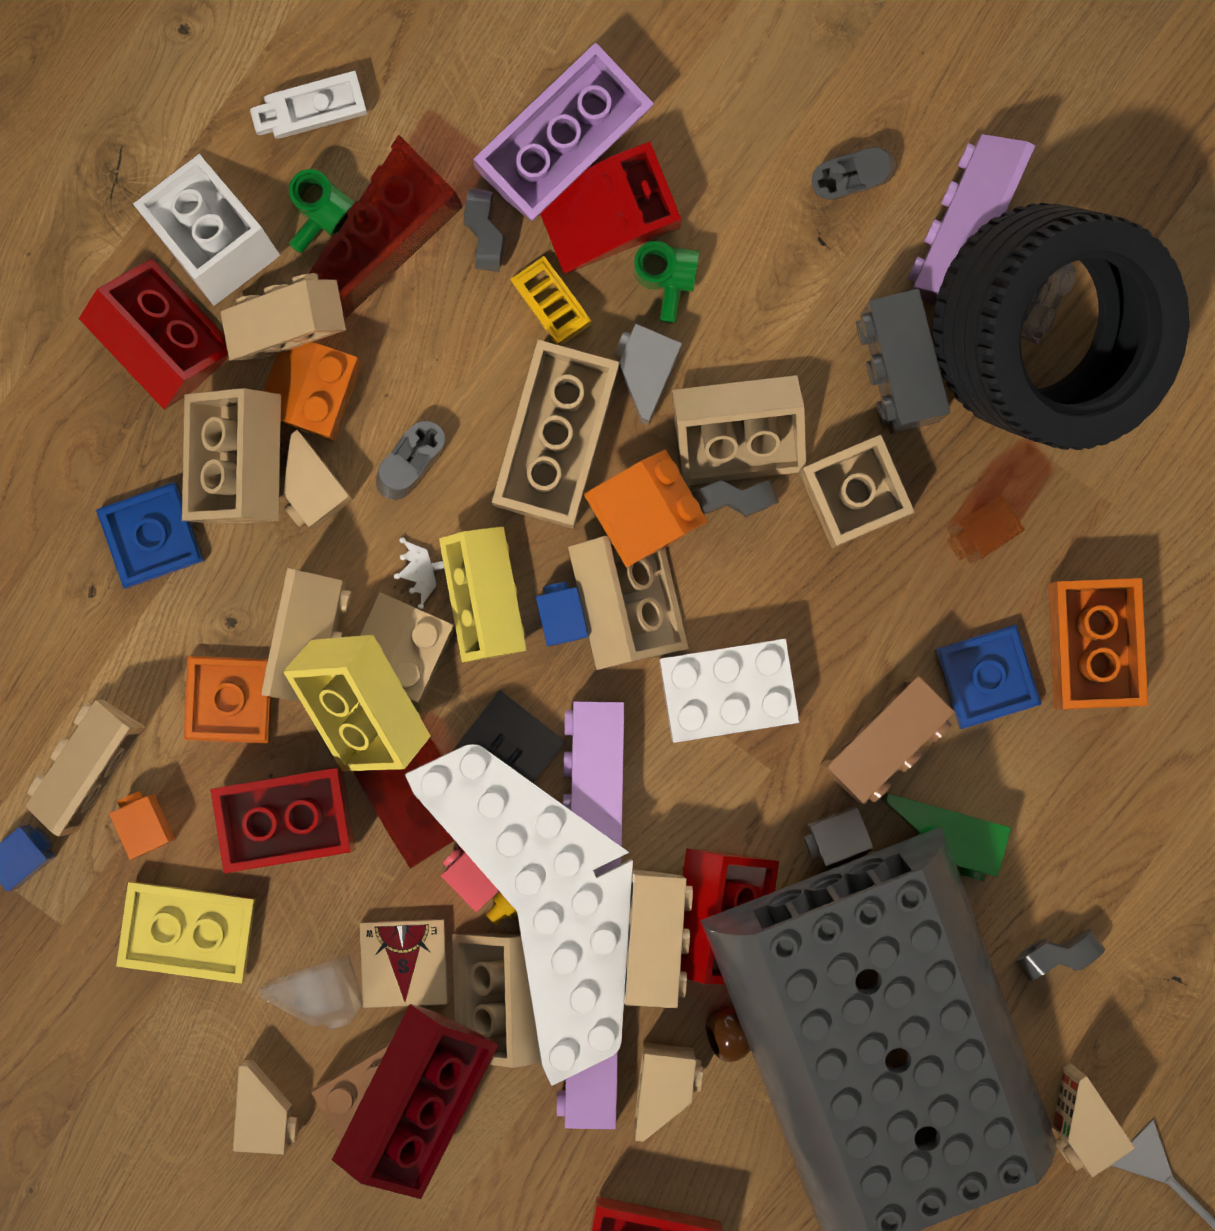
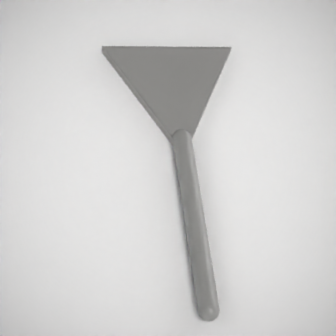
(1150, 1161)

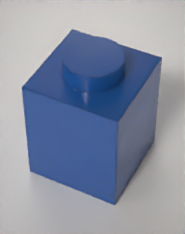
(561, 614)
(23, 856)

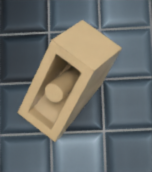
(311, 485)
(261, 1114)

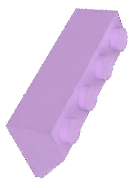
(562, 133)
(982, 193)

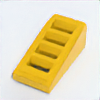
(568, 330)

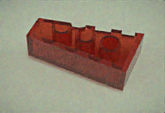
(387, 225)

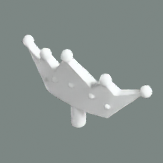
(419, 570)

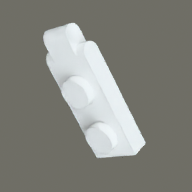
(310, 106)

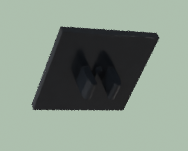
(514, 737)

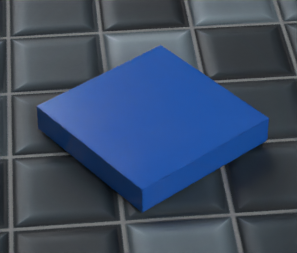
(149, 535)
(988, 676)

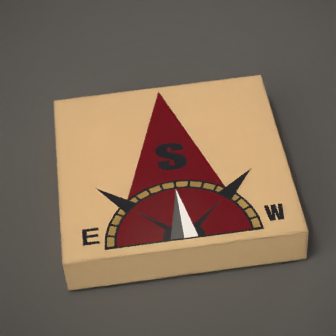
(403, 963)

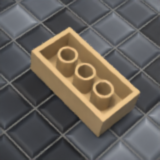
(555, 434)

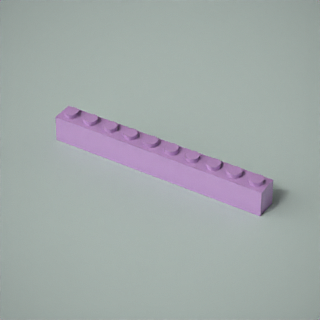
(597, 799)

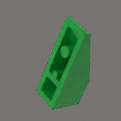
(974, 842)

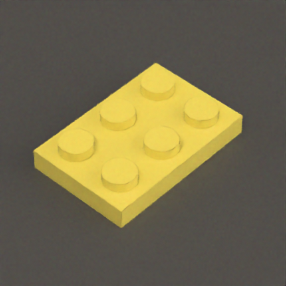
(186, 932)

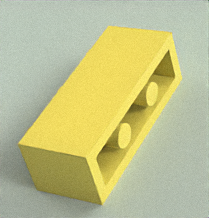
(482, 594)

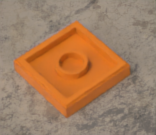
(226, 700)

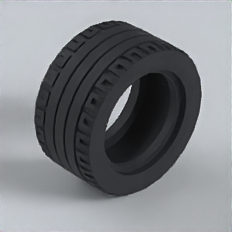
(1136, 337)

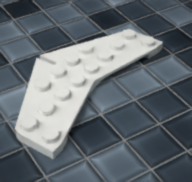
(567, 916)

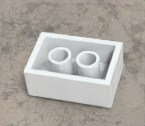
(728, 690)

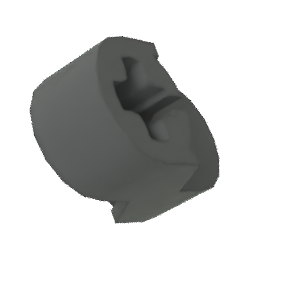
(834, 179)
(490, 240)
(395, 474)
(745, 502)
(1075, 953)

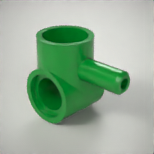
(326, 214)
(677, 277)

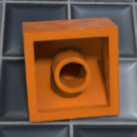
(314, 387)
(646, 508)

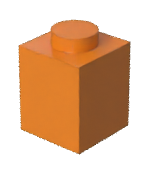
(141, 824)

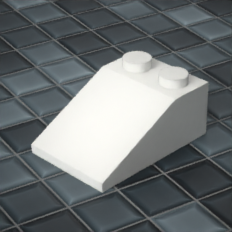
(207, 229)

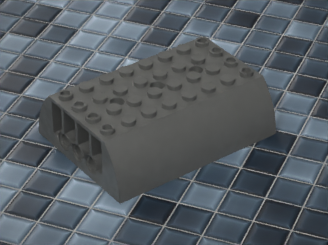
(826, 1041)

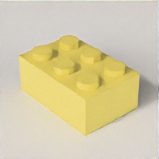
(357, 703)

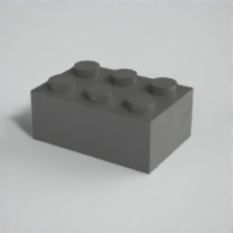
(902, 362)

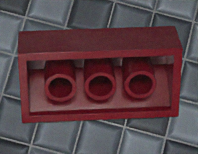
(414, 1103)

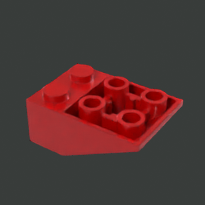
(611, 209)

